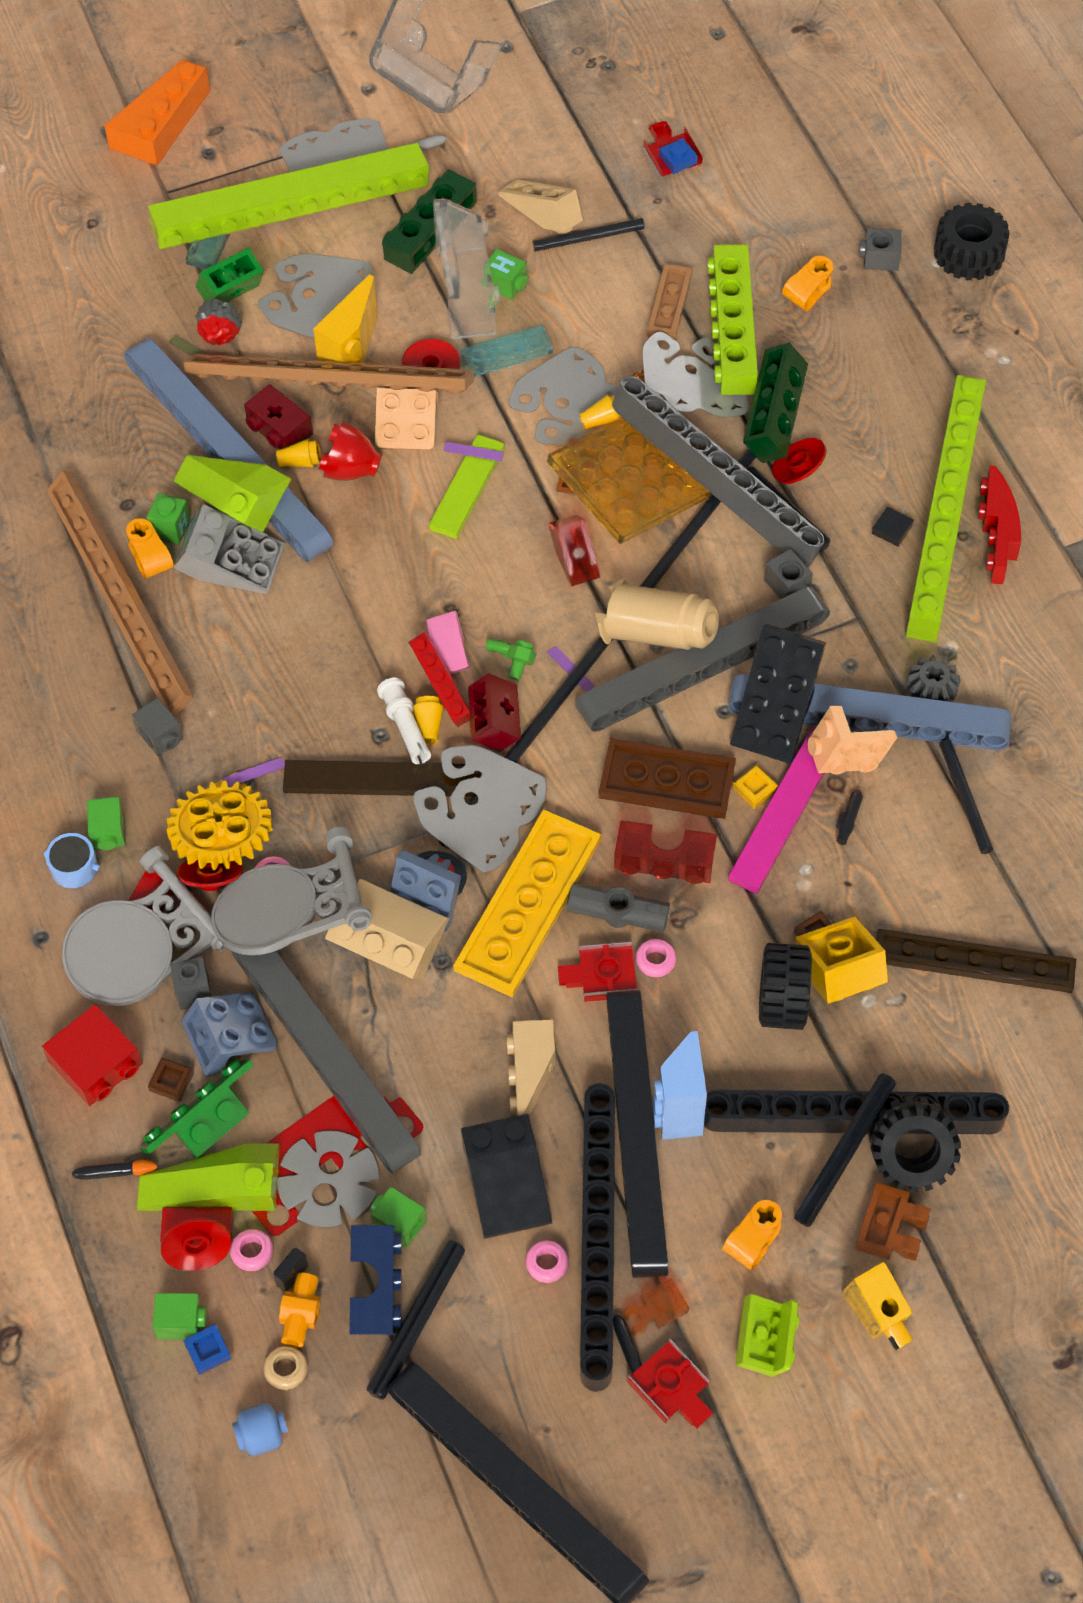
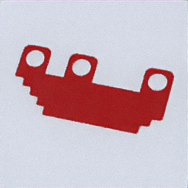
(326, 1117)

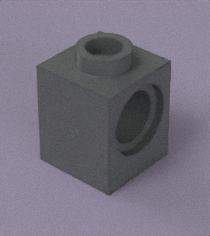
(881, 249)
(787, 566)
(157, 727)
(190, 981)

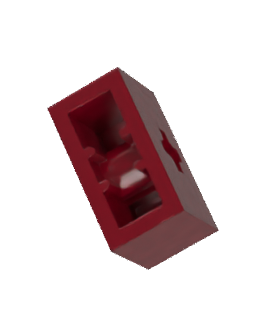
(277, 418)
(494, 712)

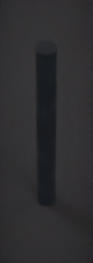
(588, 234)
(966, 796)

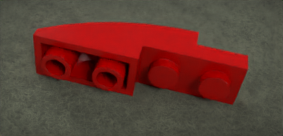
(1001, 522)

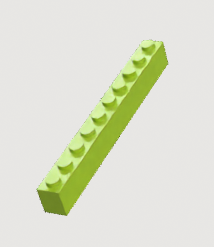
(288, 195)
(946, 509)

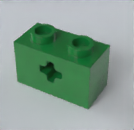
(230, 277)

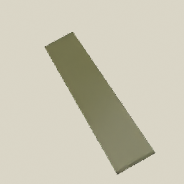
(185, 346)

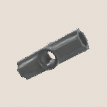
(599, 902)

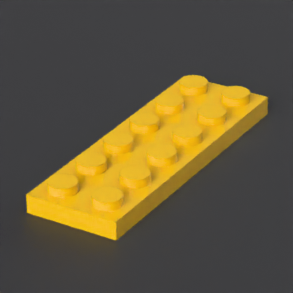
(527, 903)

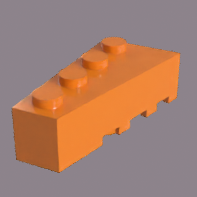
(159, 114)

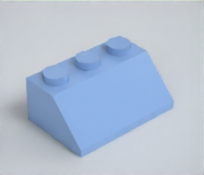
(681, 1092)

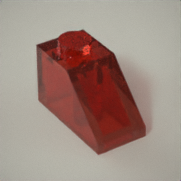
(574, 549)

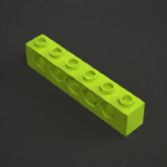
(734, 320)

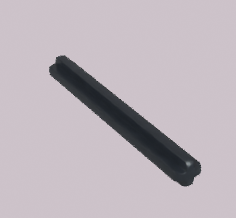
(845, 1150)
(416, 1319)

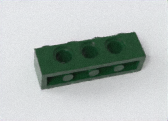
(414, 235)
(775, 403)

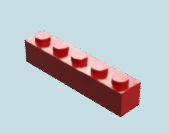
(441, 679)

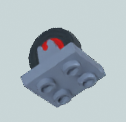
(430, 880)

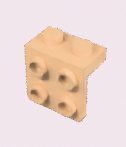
(405, 418)
(841, 751)

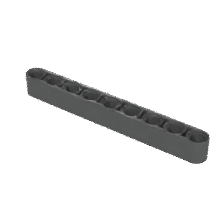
(716, 470)
(687, 668)
(331, 1059)

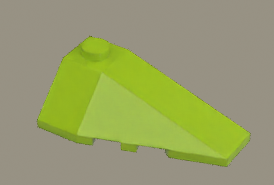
(235, 487)
(233, 1178)

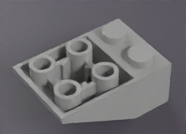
(228, 552)

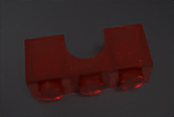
(689, 861)

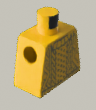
(878, 1292)

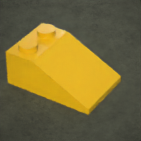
(349, 326)

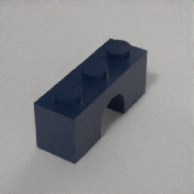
(378, 1247)

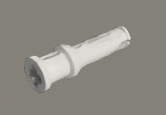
(400, 710)

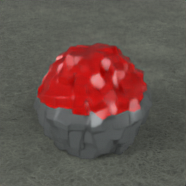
(218, 322)

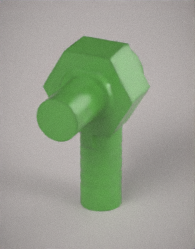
(520, 654)

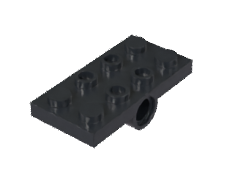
(778, 693)

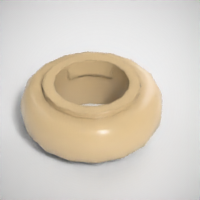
(292, 1380)

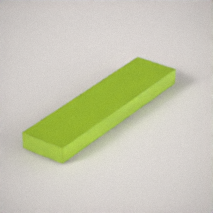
(465, 490)

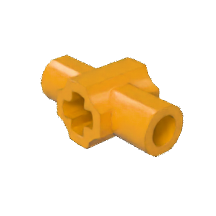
(299, 1310)

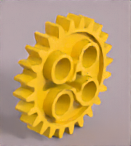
(219, 825)

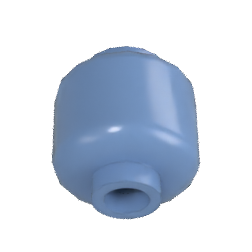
(259, 1429)

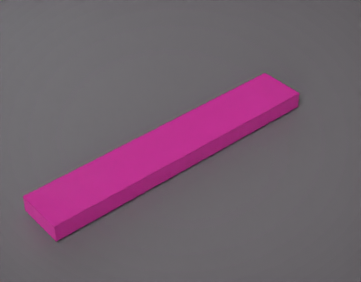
(777, 822)

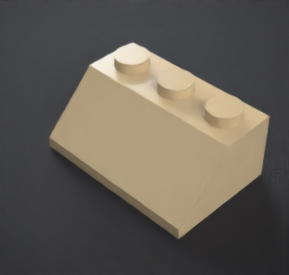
(399, 935)

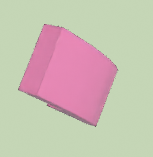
(448, 639)

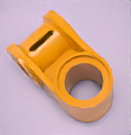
(809, 283)
(147, 548)
(751, 1238)

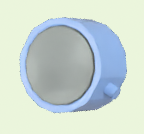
(71, 860)

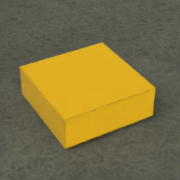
(755, 787)

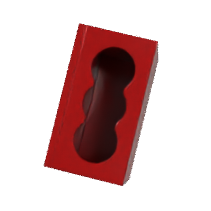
(92, 1055)

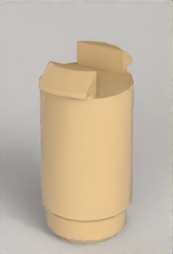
(657, 617)

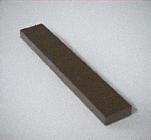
(367, 777)
(978, 961)

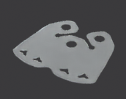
(333, 145)
(331, 282)
(566, 380)
(676, 383)
(496, 814)

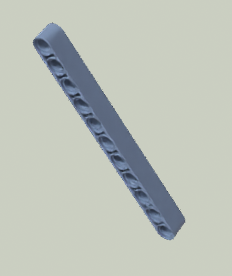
(222, 441)

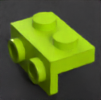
(767, 1335)

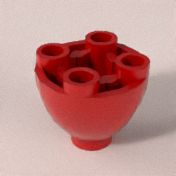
(350, 455)

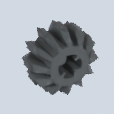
(933, 680)

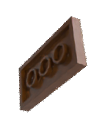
(667, 778)

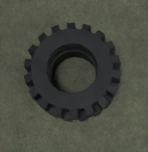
(976, 225)
(785, 986)
(920, 1170)

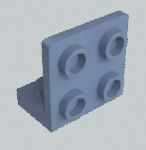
(226, 1028)

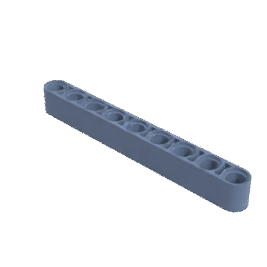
(906, 715)

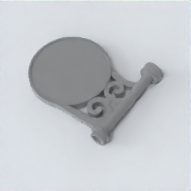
(279, 902)
(125, 950)

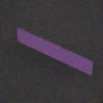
(473, 451)
(568, 666)
(255, 772)

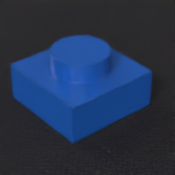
(678, 156)
(207, 1349)

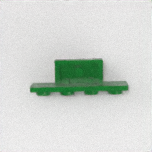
(206, 1117)

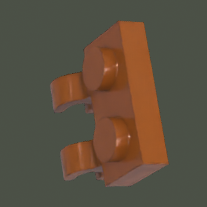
(882, 1223)

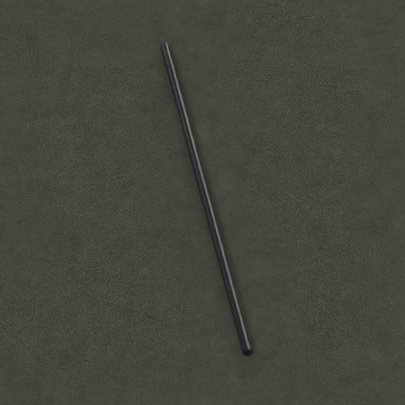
(599, 646)

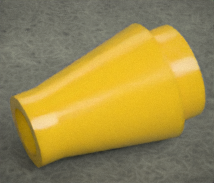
(599, 414)
(302, 454)
(428, 716)

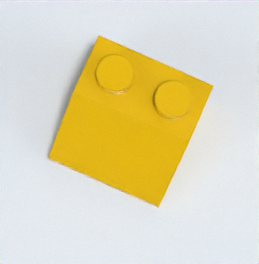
(844, 959)

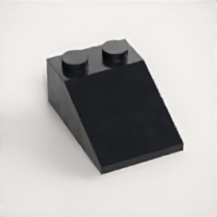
(506, 1176)

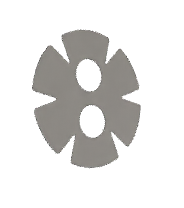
(350, 1194)

